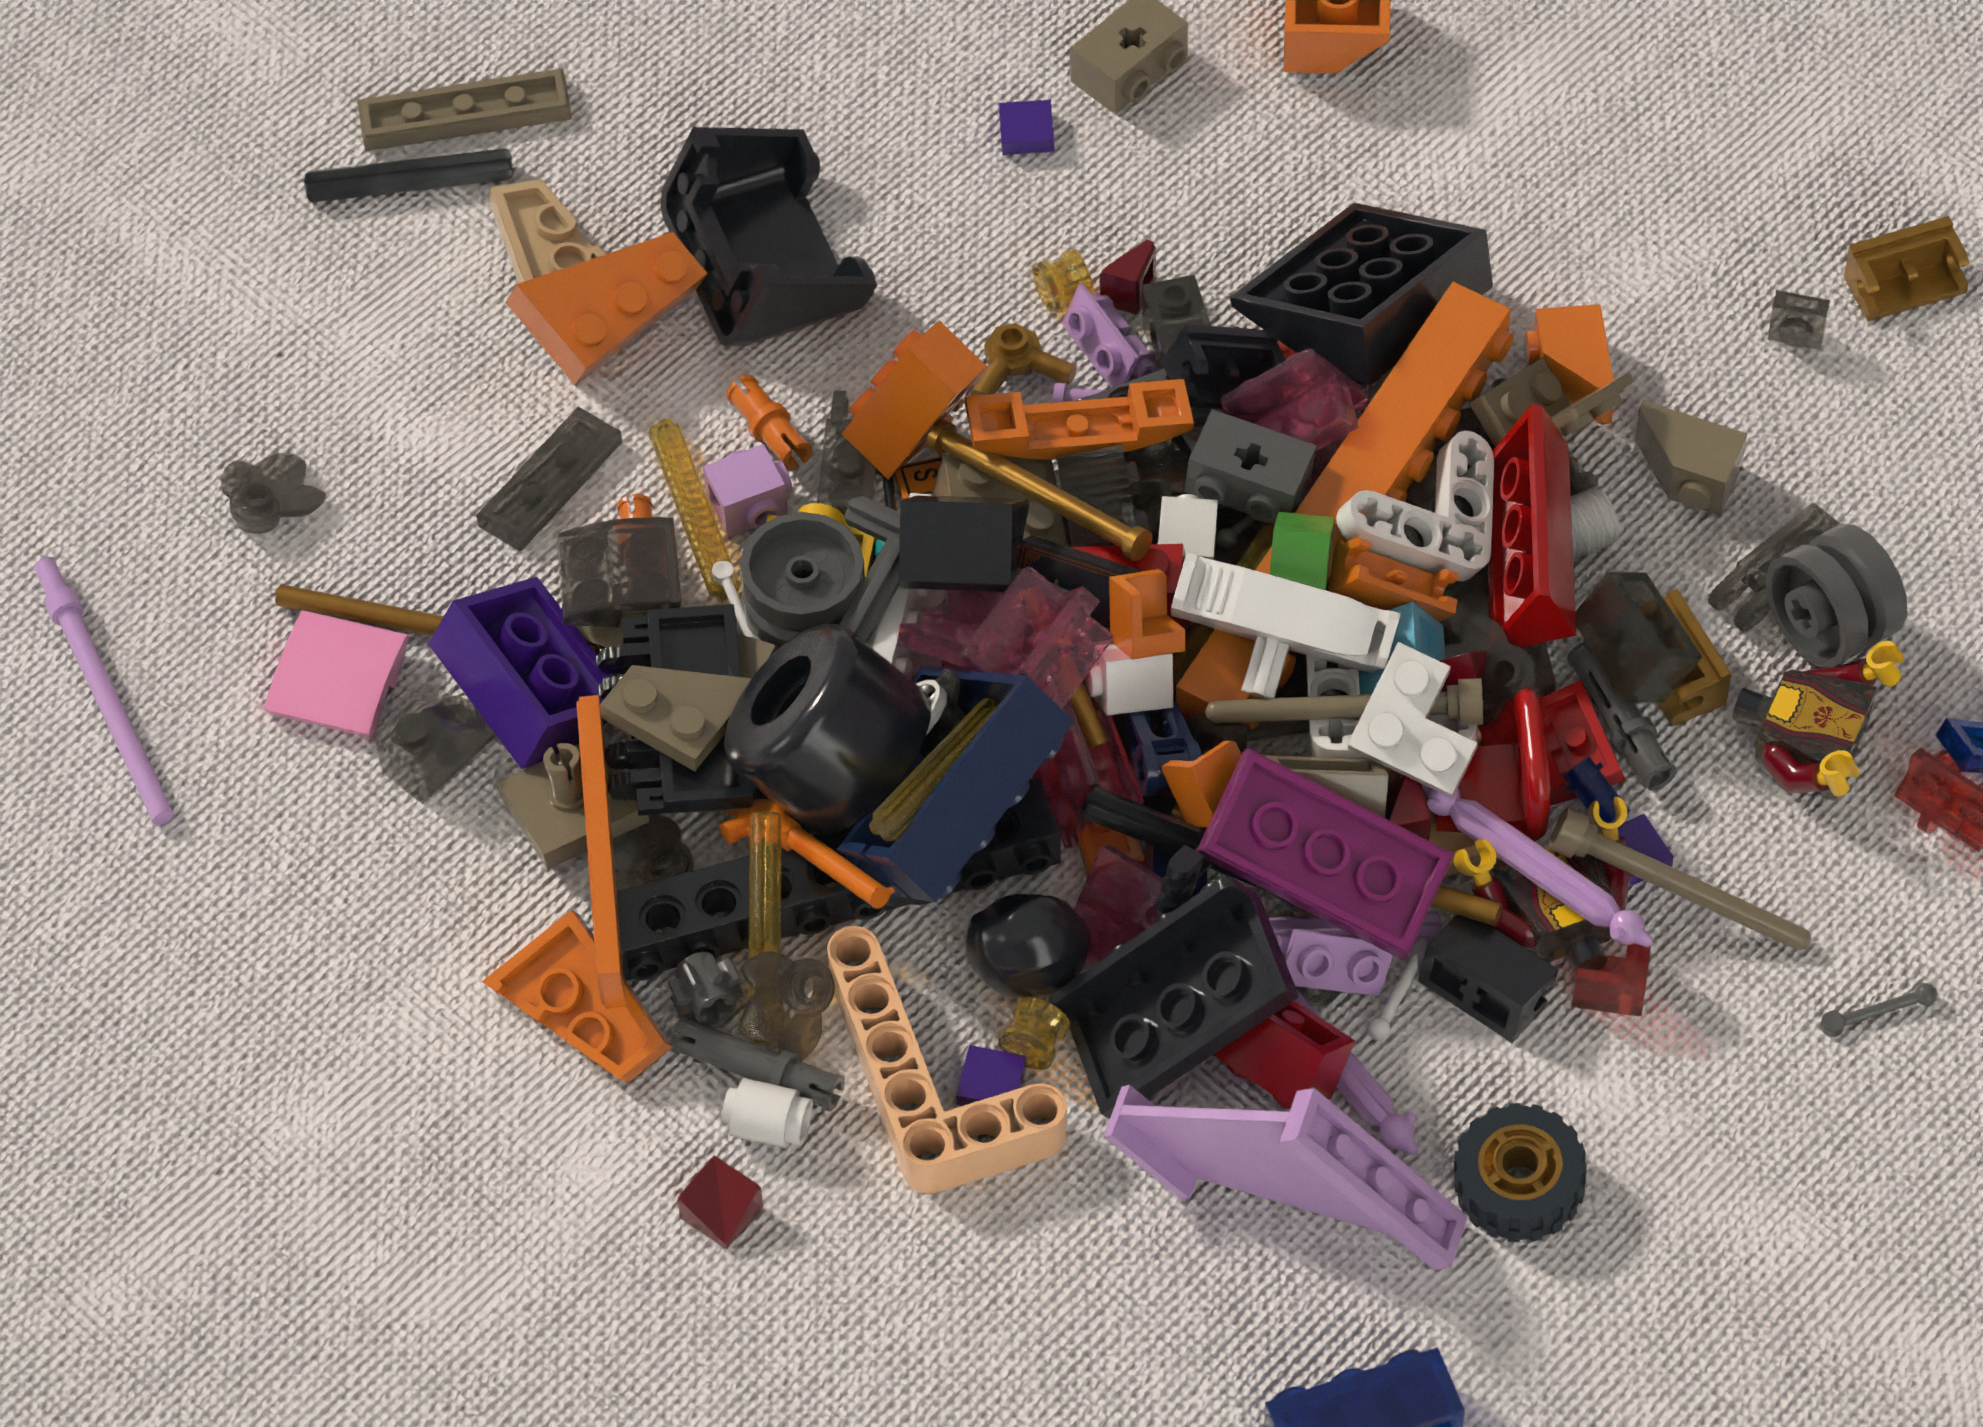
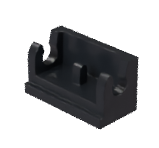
(1219, 360)
(1487, 975)

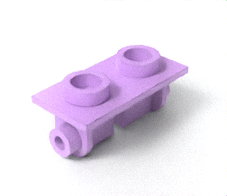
(1099, 334)
(1334, 961)

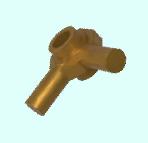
(1016, 351)

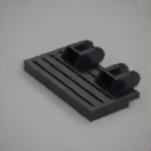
(683, 640)

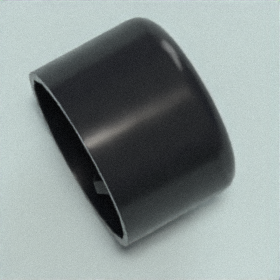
(827, 728)

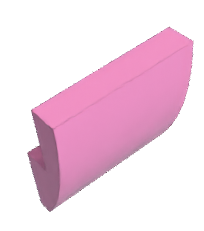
(336, 673)

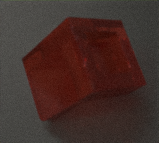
(1617, 986)

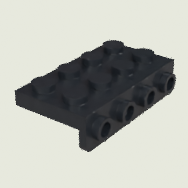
(1176, 992)

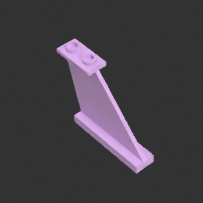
(1297, 1158)

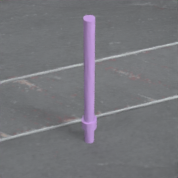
(66, 611)

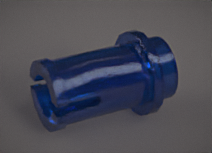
(1591, 785)

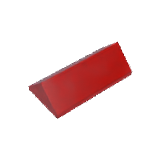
(1532, 533)

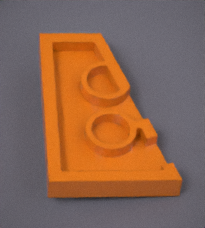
(559, 987)

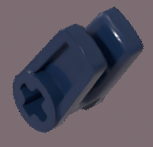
(1152, 752)

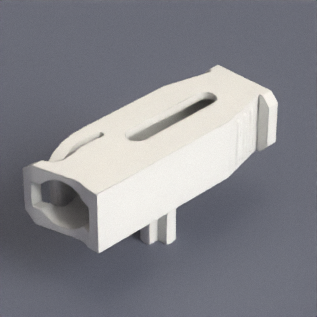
(1282, 618)

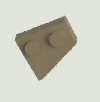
(674, 710)

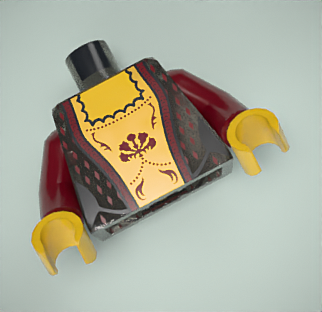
(1818, 721)
(1537, 917)

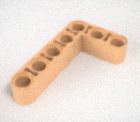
(909, 1081)

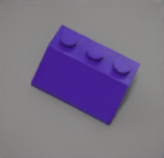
(519, 666)

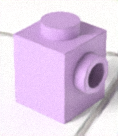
(746, 489)

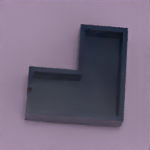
(974, 792)

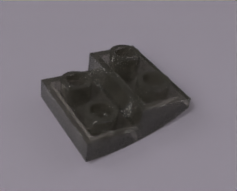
(618, 570)

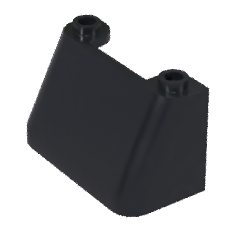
(748, 223)

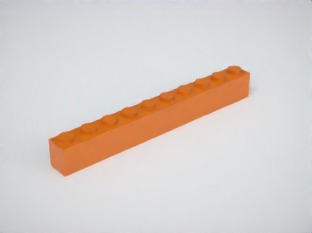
(1384, 455)

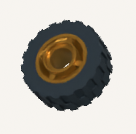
(1512, 1205)

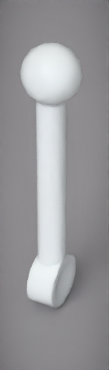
(723, 575)
(1379, 1027)

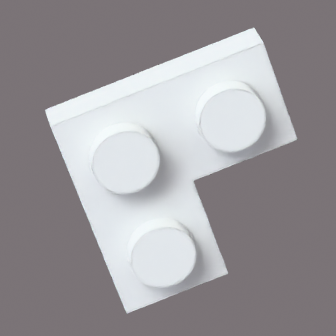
(1397, 728)

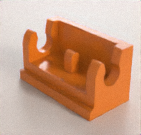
(1388, 582)

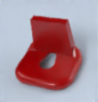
(1512, 776)

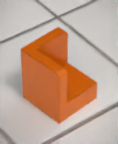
(1140, 615)
(1202, 782)

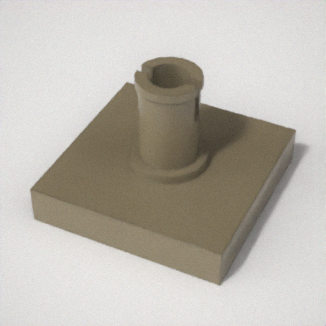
(550, 805)

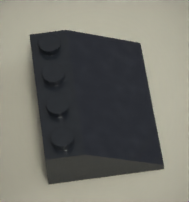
(1365, 286)

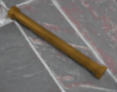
(1133, 541)

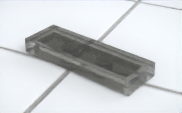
(549, 479)

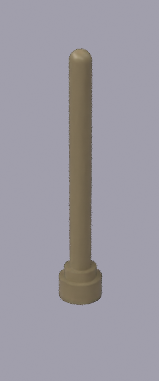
(1459, 702)
(1577, 836)

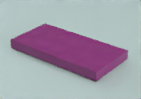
(1325, 853)

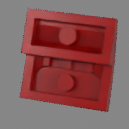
(1570, 736)

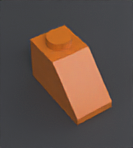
(1574, 349)

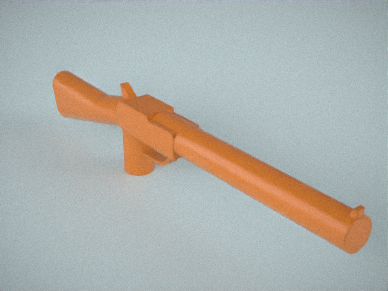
(810, 848)

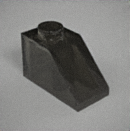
(431, 743)

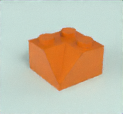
(1332, 33)

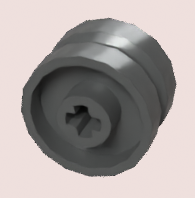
(798, 575)
(1836, 595)

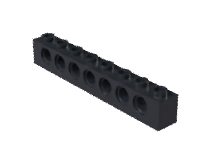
(809, 908)

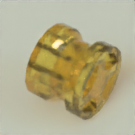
(1059, 279)
(1035, 1032)

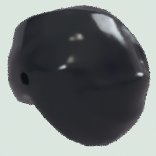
(1027, 944)

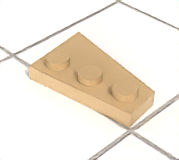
(538, 230)

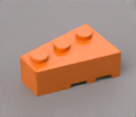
(605, 302)
(911, 397)

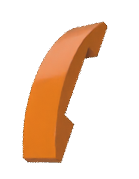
(1046, 430)

